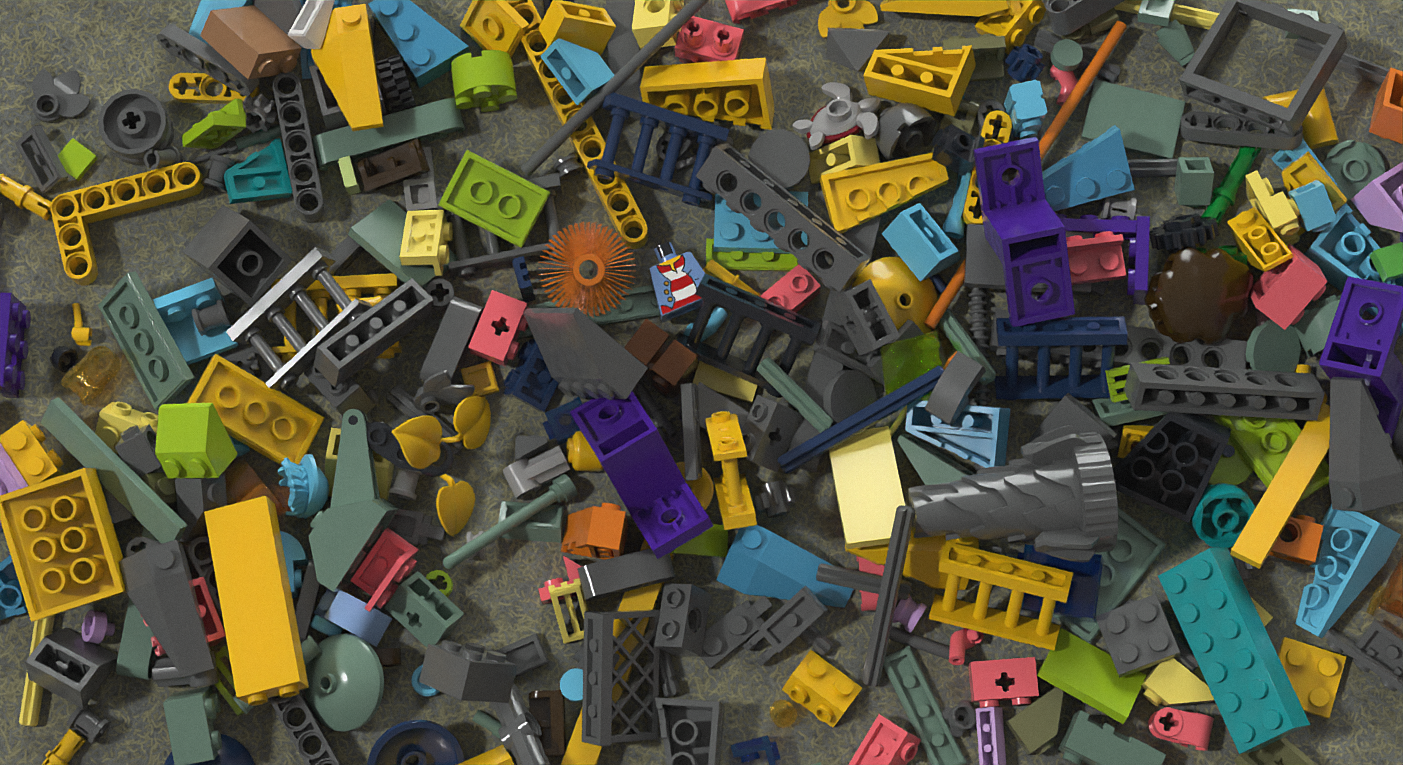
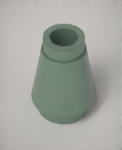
(1176, 42)

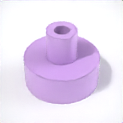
(96, 627)

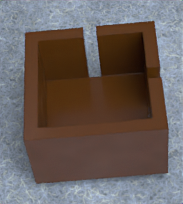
(666, 364)

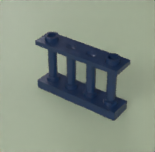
(650, 118)
(1055, 332)

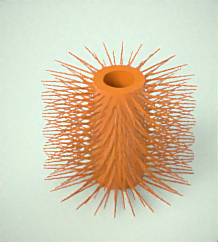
(592, 248)

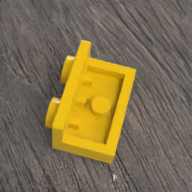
(821, 688)

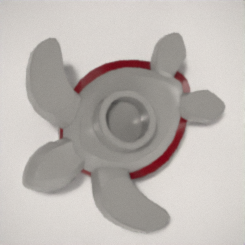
(840, 117)

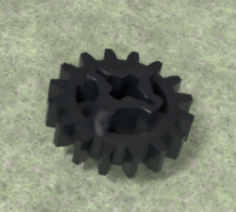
(1183, 232)

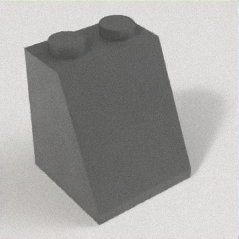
(237, 255)

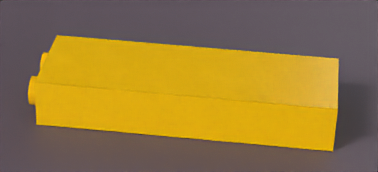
(256, 601)

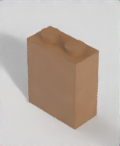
(250, 41)

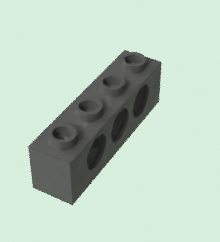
(373, 332)

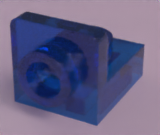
(750, 750)

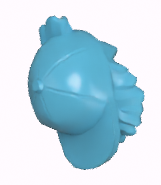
(307, 486)

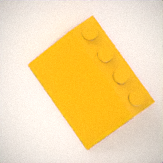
(62, 543)

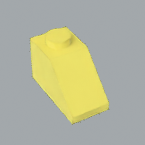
(843, 155)
(1174, 685)

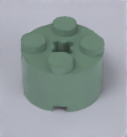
(1316, 325)

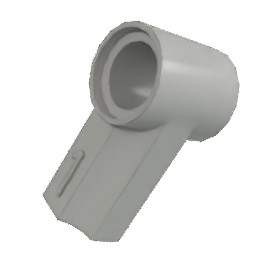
(532, 473)

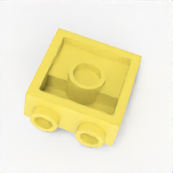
(1275, 209)

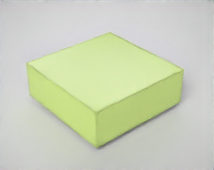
(349, 175)

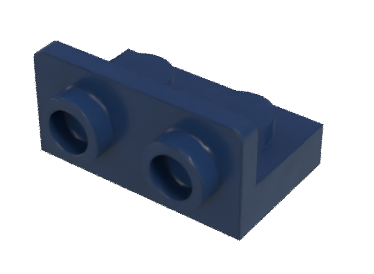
(531, 378)

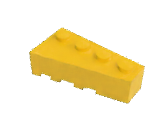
(713, 90)

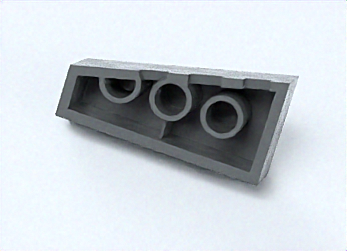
(692, 730)

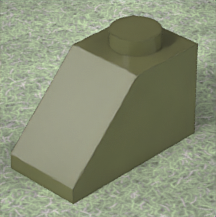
(1038, 722)

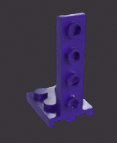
(1134, 231)

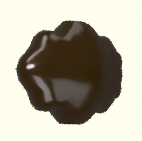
(1199, 295)

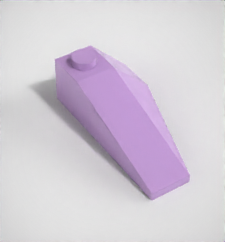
(1383, 200)

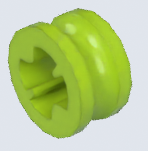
(434, 575)

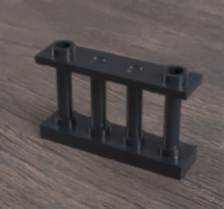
(745, 305)

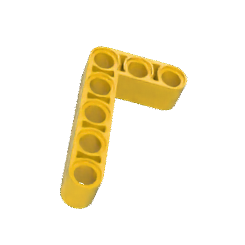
(113, 206)

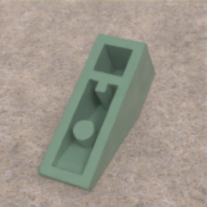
(929, 463)

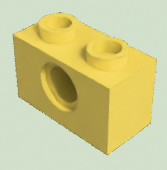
(651, 17)

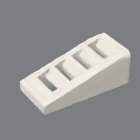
(312, 23)

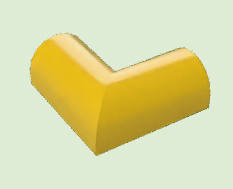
(1318, 124)

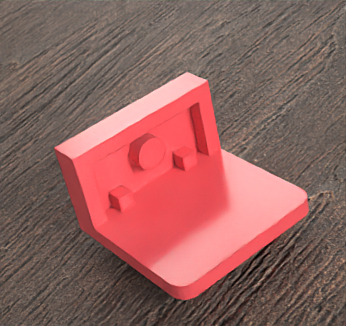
(384, 567)

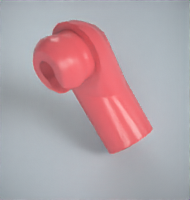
(1067, 81)
(961, 641)

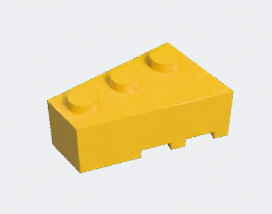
(925, 78)

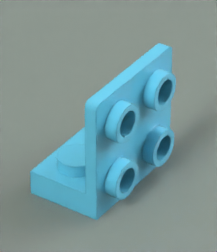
(177, 315)

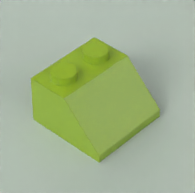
(192, 441)

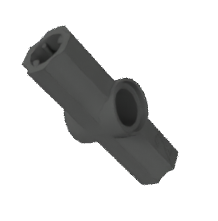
(520, 730)

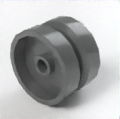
(134, 124)

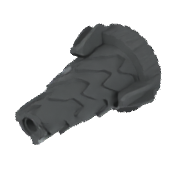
(1053, 495)

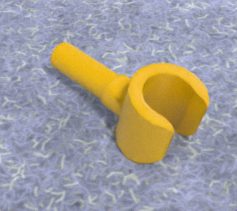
(80, 333)

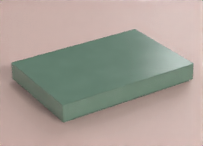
(1145, 119)
(382, 237)

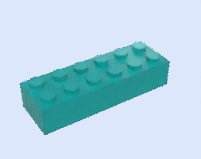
(1233, 650)

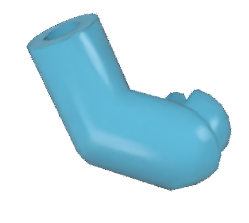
(715, 321)

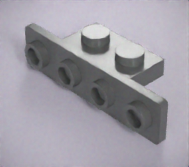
(1376, 650)

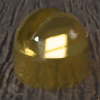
(783, 713)

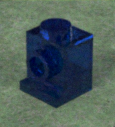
(554, 428)

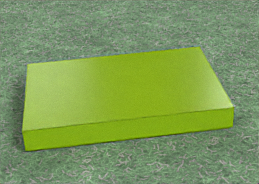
(494, 199)
(1090, 676)

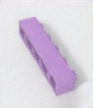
(990, 736)

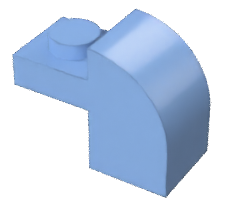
(350, 615)

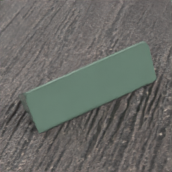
(543, 526)

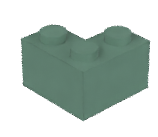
(191, 725)

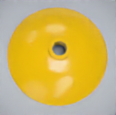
(891, 280)

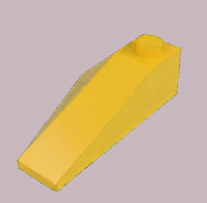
(350, 66)

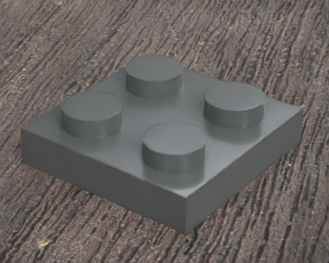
(1137, 635)

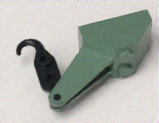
(357, 514)

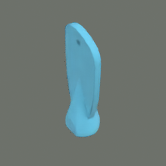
(954, 222)

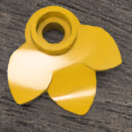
(854, 16)

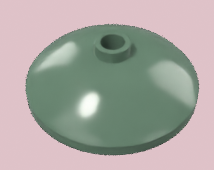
(344, 682)

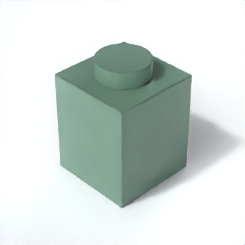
(1193, 181)

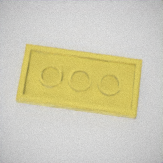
(866, 487)

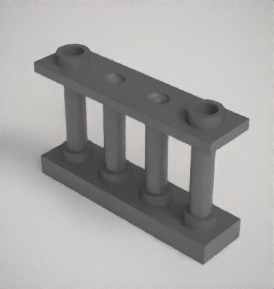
(467, 266)
(272, 309)

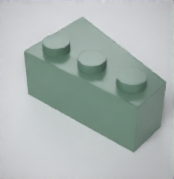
(1101, 745)

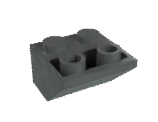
(70, 666)

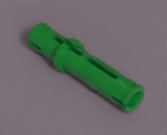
(1226, 192)

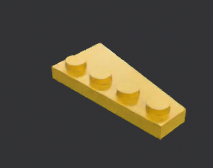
(874, 189)

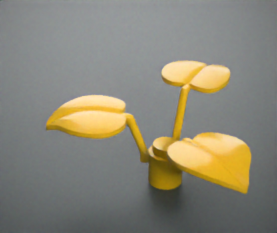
(420, 446)

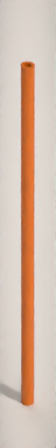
(1044, 146)

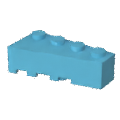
(1345, 252)

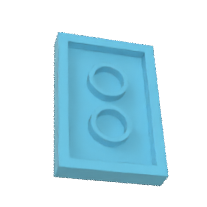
(735, 233)

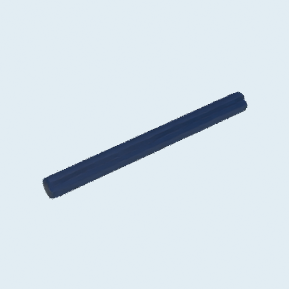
(860, 421)

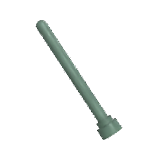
(561, 490)

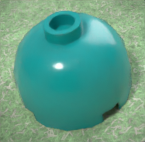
(1222, 514)

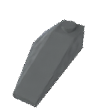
(1360, 454)
(166, 598)

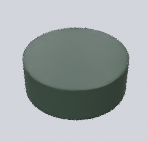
(1066, 55)

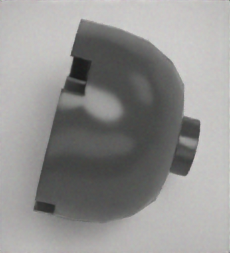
(905, 127)

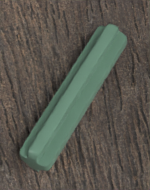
(964, 344)
(794, 395)

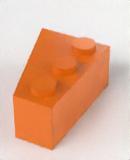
(596, 532)

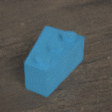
(418, 38)
(1090, 173)
(976, 435)

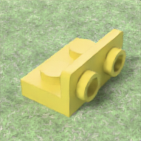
(426, 239)

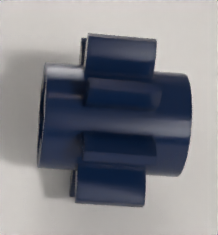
(1024, 63)

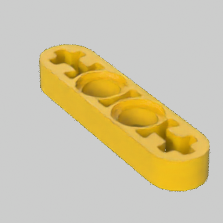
(987, 131)

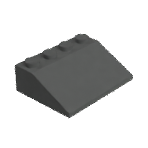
(582, 354)

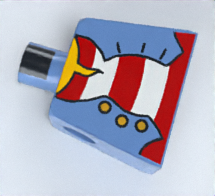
(675, 282)

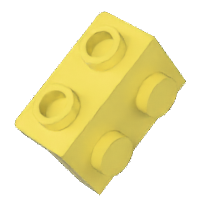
(119, 417)

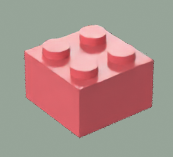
(1288, 289)

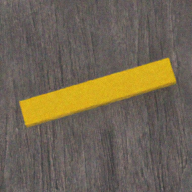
(1284, 491)

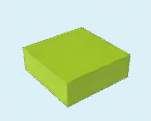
(76, 159)

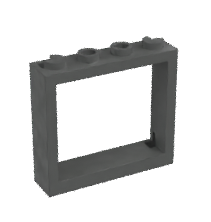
(1249, 106)

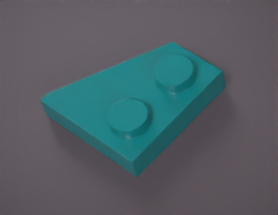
(259, 176)

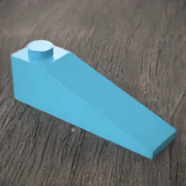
(1348, 560)

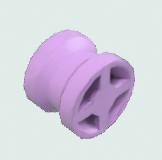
(908, 613)

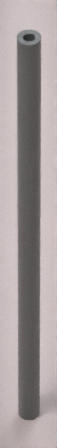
(612, 85)

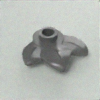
(61, 92)
(439, 394)

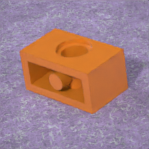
(1304, 543)

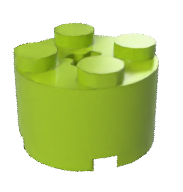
(483, 80)

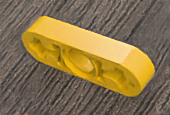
(191, 94)

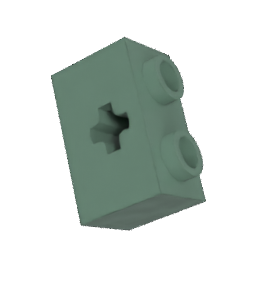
(424, 610)

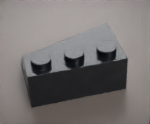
(1173, 463)

